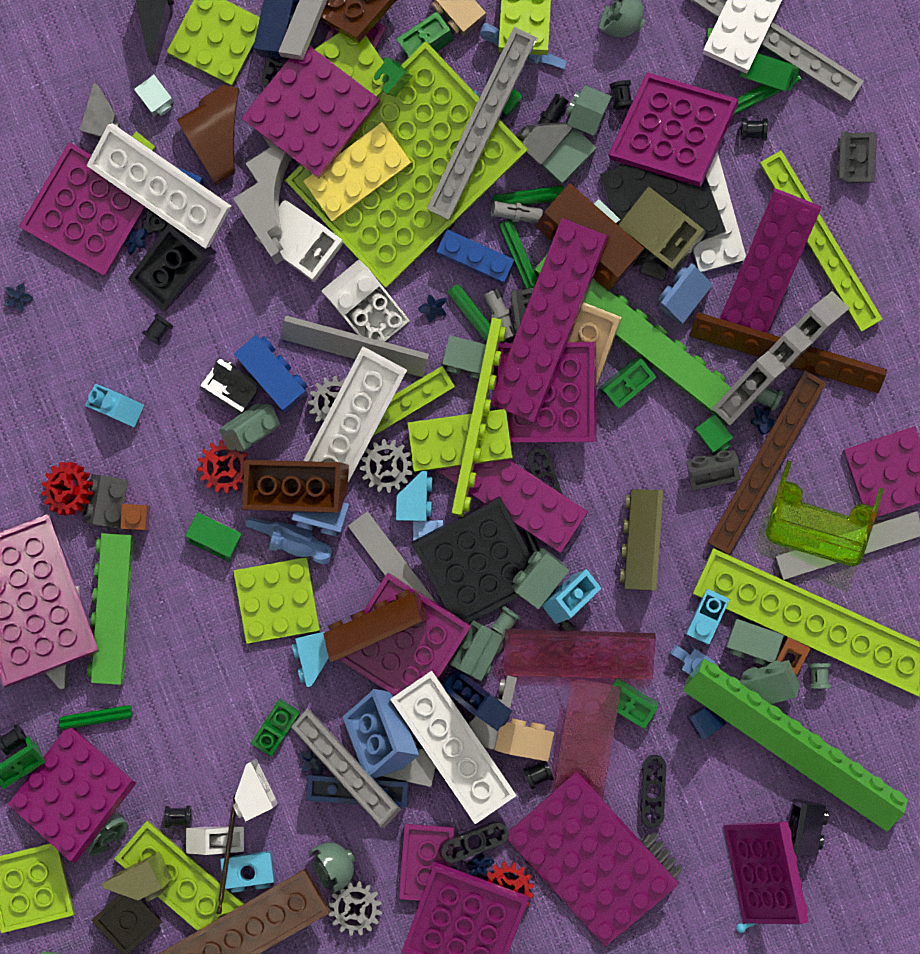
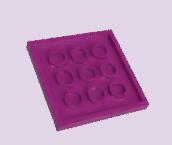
(311, 111)
(673, 129)
(82, 212)
(570, 404)
(414, 651)
(72, 794)
(766, 873)
(464, 915)

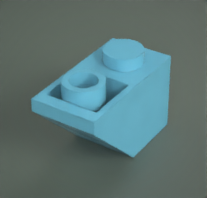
(114, 405)
(412, 500)
(707, 616)
(313, 657)

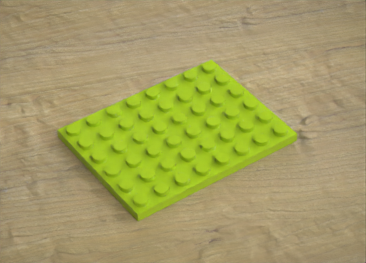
(427, 121)

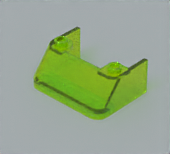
(818, 529)

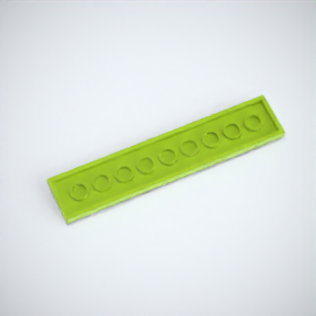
(813, 621)

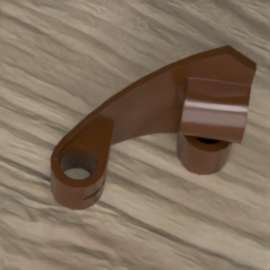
(212, 131)

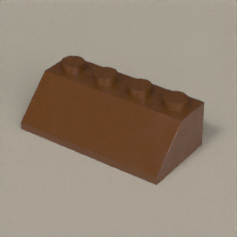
(620, 250)
(294, 486)
(374, 626)

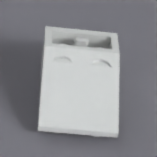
(305, 241)
(365, 303)

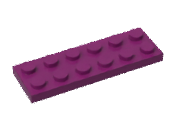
(770, 261)
(528, 500)

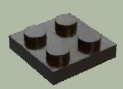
(126, 922)

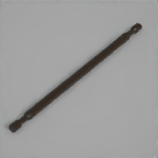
(226, 859)

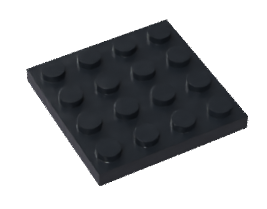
(627, 184)
(474, 560)

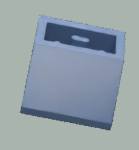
(685, 295)
(328, 522)

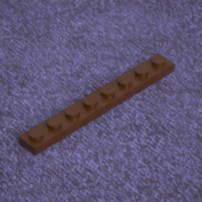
(812, 360)
(766, 462)

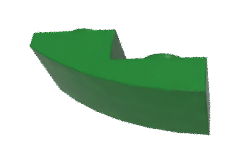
(275, 727)

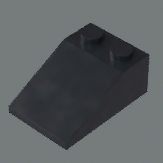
(154, 22)
(170, 266)
(806, 826)

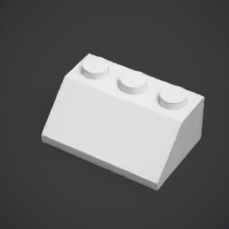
(254, 793)

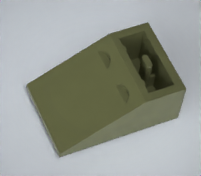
(662, 228)

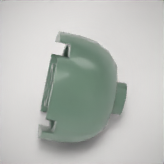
(622, 18)
(114, 828)
(333, 865)

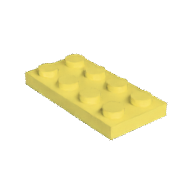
(358, 171)

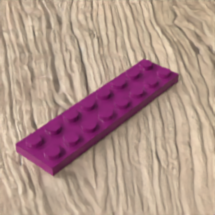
(549, 319)

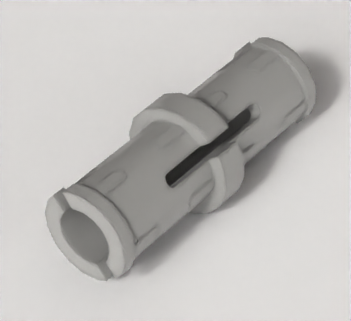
(516, 212)
(499, 311)

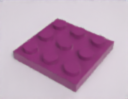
(888, 464)

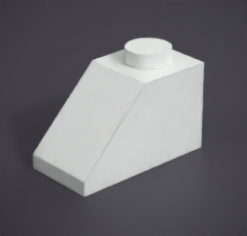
(213, 840)

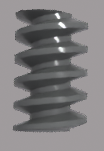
(661, 855)

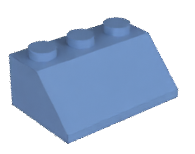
(380, 734)

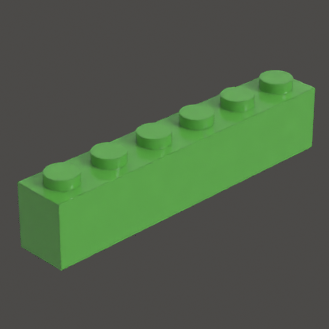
(112, 608)

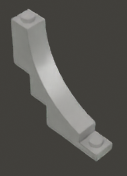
(261, 201)
(780, 357)
(422, 768)

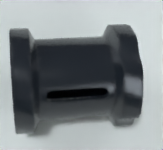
(621, 103)
(754, 129)
(157, 329)
(12, 739)
(538, 774)
(185, 820)

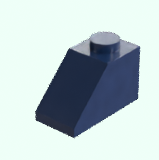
(705, 722)

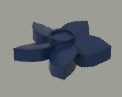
(136, 240)
(17, 297)
(433, 307)
(762, 420)
(312, 761)
(480, 864)

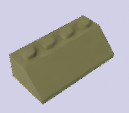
(643, 539)
(142, 879)

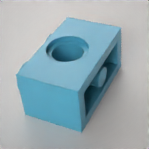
(571, 596)
(262, 864)

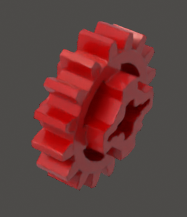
(70, 476)
(216, 476)
(518, 882)

